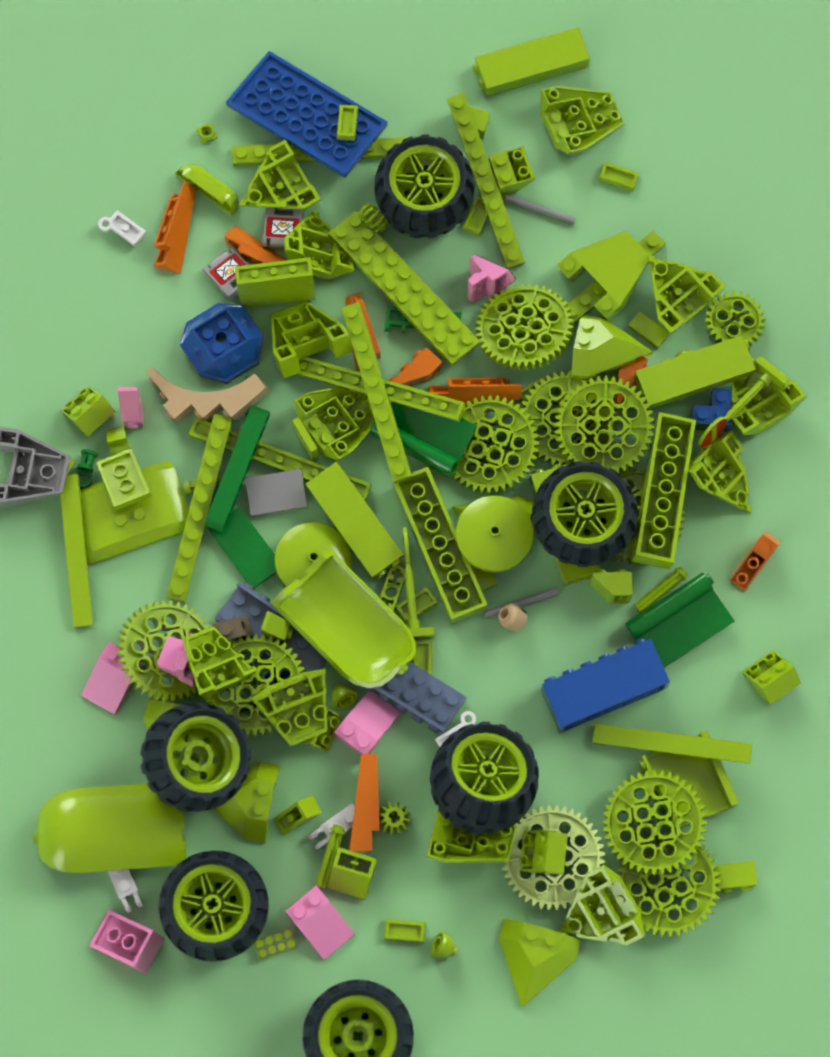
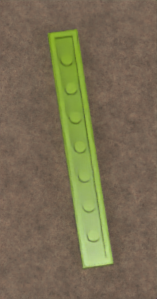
(76, 553)
(672, 743)

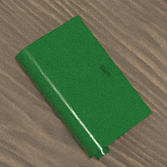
(432, 438)
(682, 619)

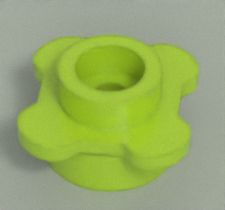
(207, 128)

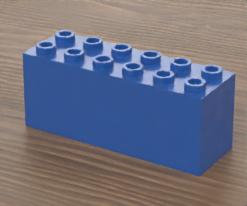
(604, 685)

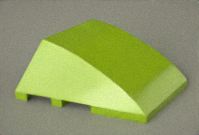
(214, 662)
(296, 706)

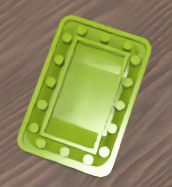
(137, 525)

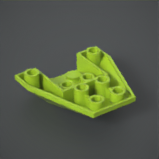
(578, 117)
(335, 419)
(459, 846)

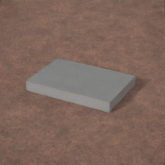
(276, 492)

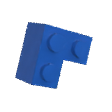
(718, 407)

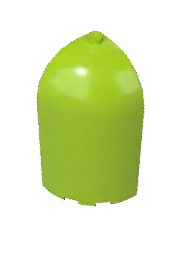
(347, 622)
(109, 830)

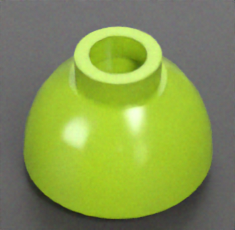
(343, 696)
(443, 946)

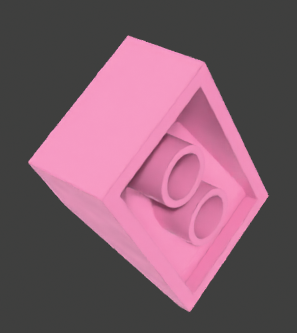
(107, 682)
(367, 724)
(320, 922)
(127, 941)

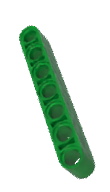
(237, 468)

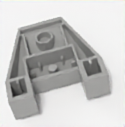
(35, 470)

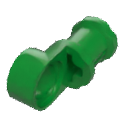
(85, 467)

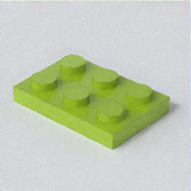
(123, 479)

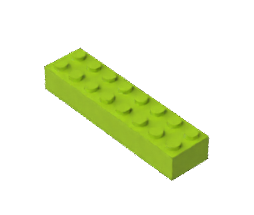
(663, 491)
(438, 546)

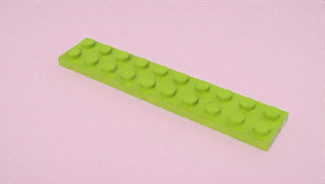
(404, 289)

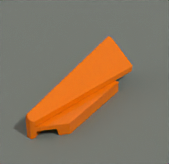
(366, 805)

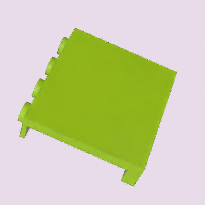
(275, 282)
(703, 774)

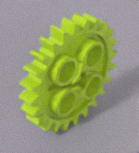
(724, 307)

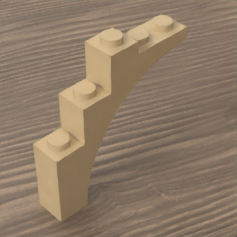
(232, 401)

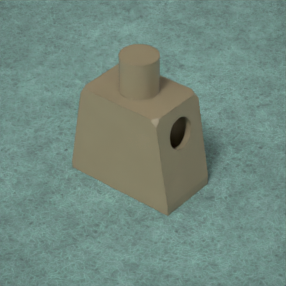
(232, 628)

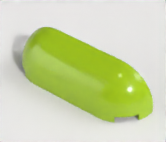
(209, 187)

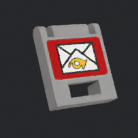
(278, 226)
(223, 271)

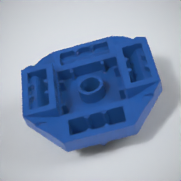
(224, 359)

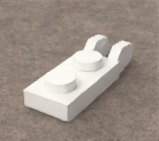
(343, 818)
(125, 886)

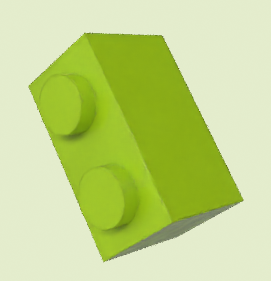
(737, 876)

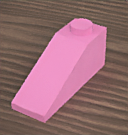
(131, 407)

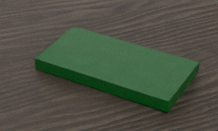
(246, 549)

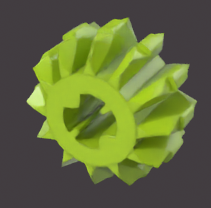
(373, 218)
(400, 814)

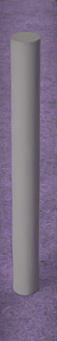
(540, 209)
(523, 602)

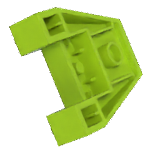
(614, 264)
(303, 332)

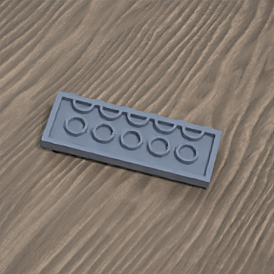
(246, 603)
(423, 697)

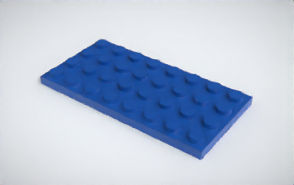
(304, 113)

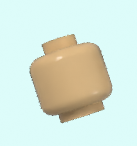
(513, 617)

